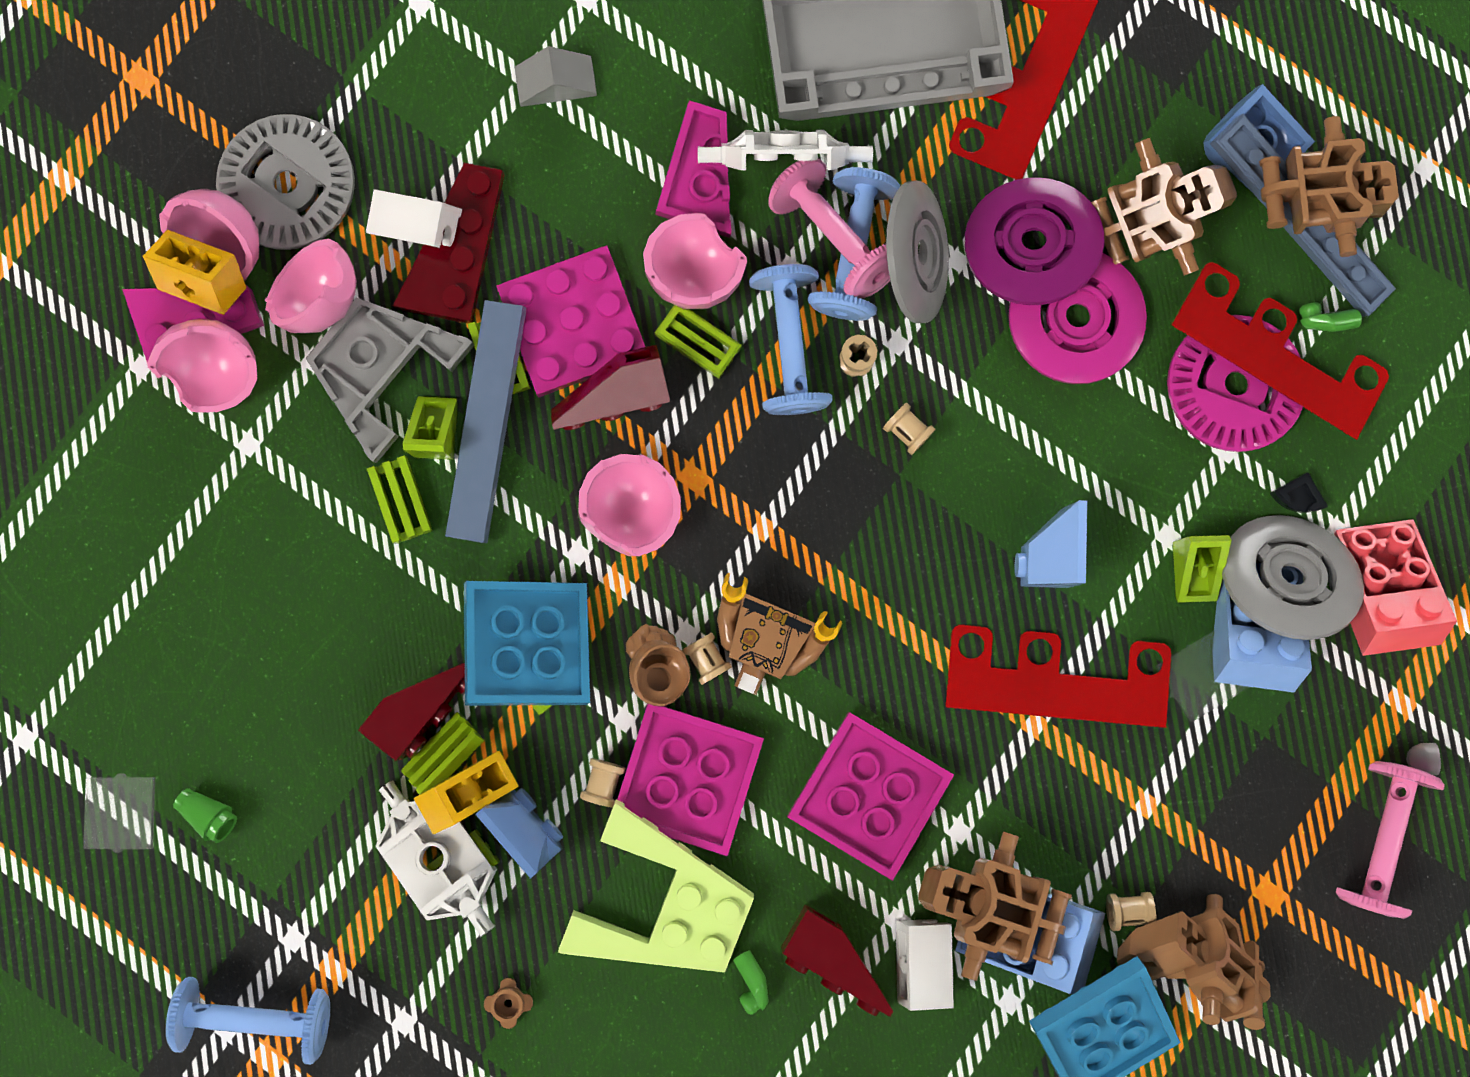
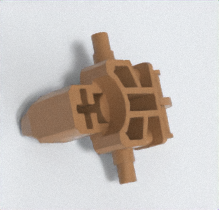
(1329, 187)
(1163, 208)
(996, 908)
(1211, 959)

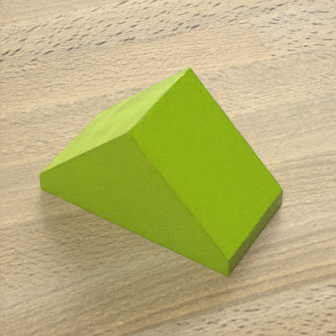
(432, 428)
(1199, 567)

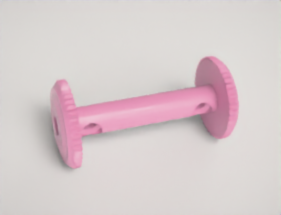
(798, 188)
(1390, 838)

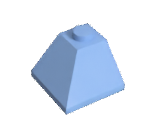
(1057, 551)

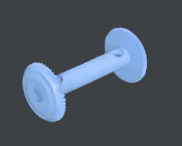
(866, 187)
(784, 283)
(187, 1013)

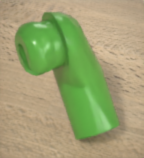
(1332, 322)
(755, 980)

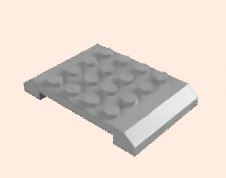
(883, 54)

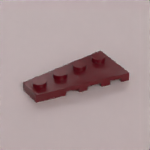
(448, 278)

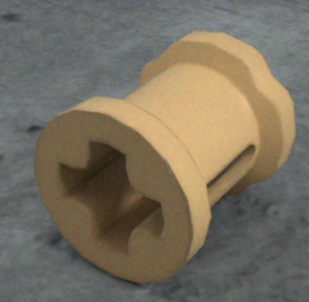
(854, 344)
(909, 428)
(706, 658)
(602, 782)
(1130, 910)

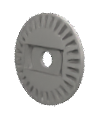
(300, 148)
(916, 278)
(1288, 609)

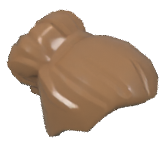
(657, 666)

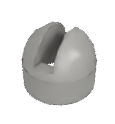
(1425, 758)

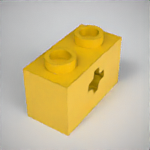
(195, 271)
(466, 792)

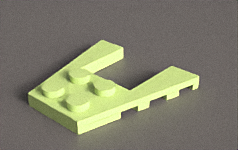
(697, 918)

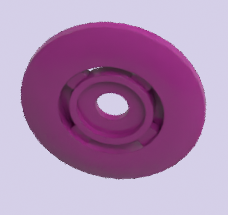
(1056, 268)

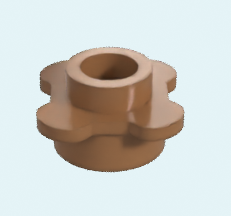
(496, 1003)

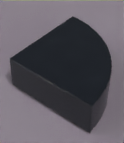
(1300, 495)

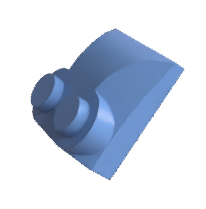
(1269, 119)
(521, 830)

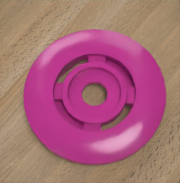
(1089, 351)
(1214, 413)

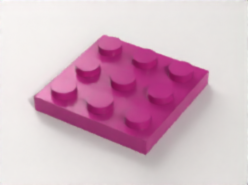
(572, 319)
(690, 777)
(870, 796)

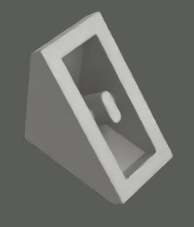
(554, 77)

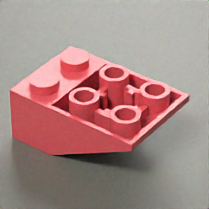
(1402, 592)

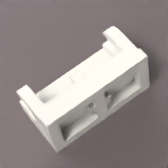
(412, 219)
(924, 964)

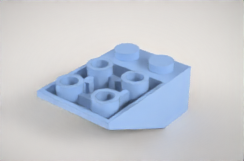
(1251, 654)
(1071, 955)

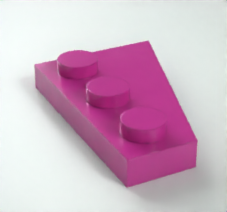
(697, 186)
(157, 311)

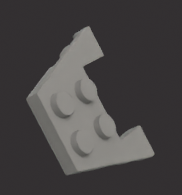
(366, 354)

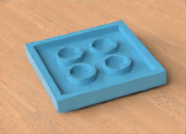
(526, 643)
(1107, 1026)

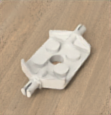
(767, 146)
(452, 888)

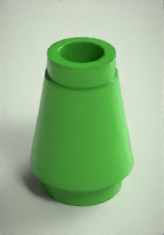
(206, 816)

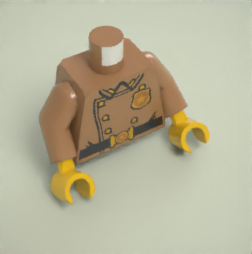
(767, 637)

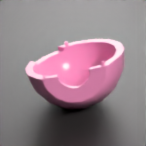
(216, 221)
(692, 263)
(313, 289)
(206, 364)
(630, 504)

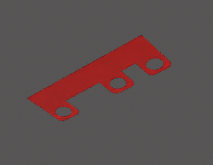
(1033, 90)
(1265, 357)
(1046, 693)

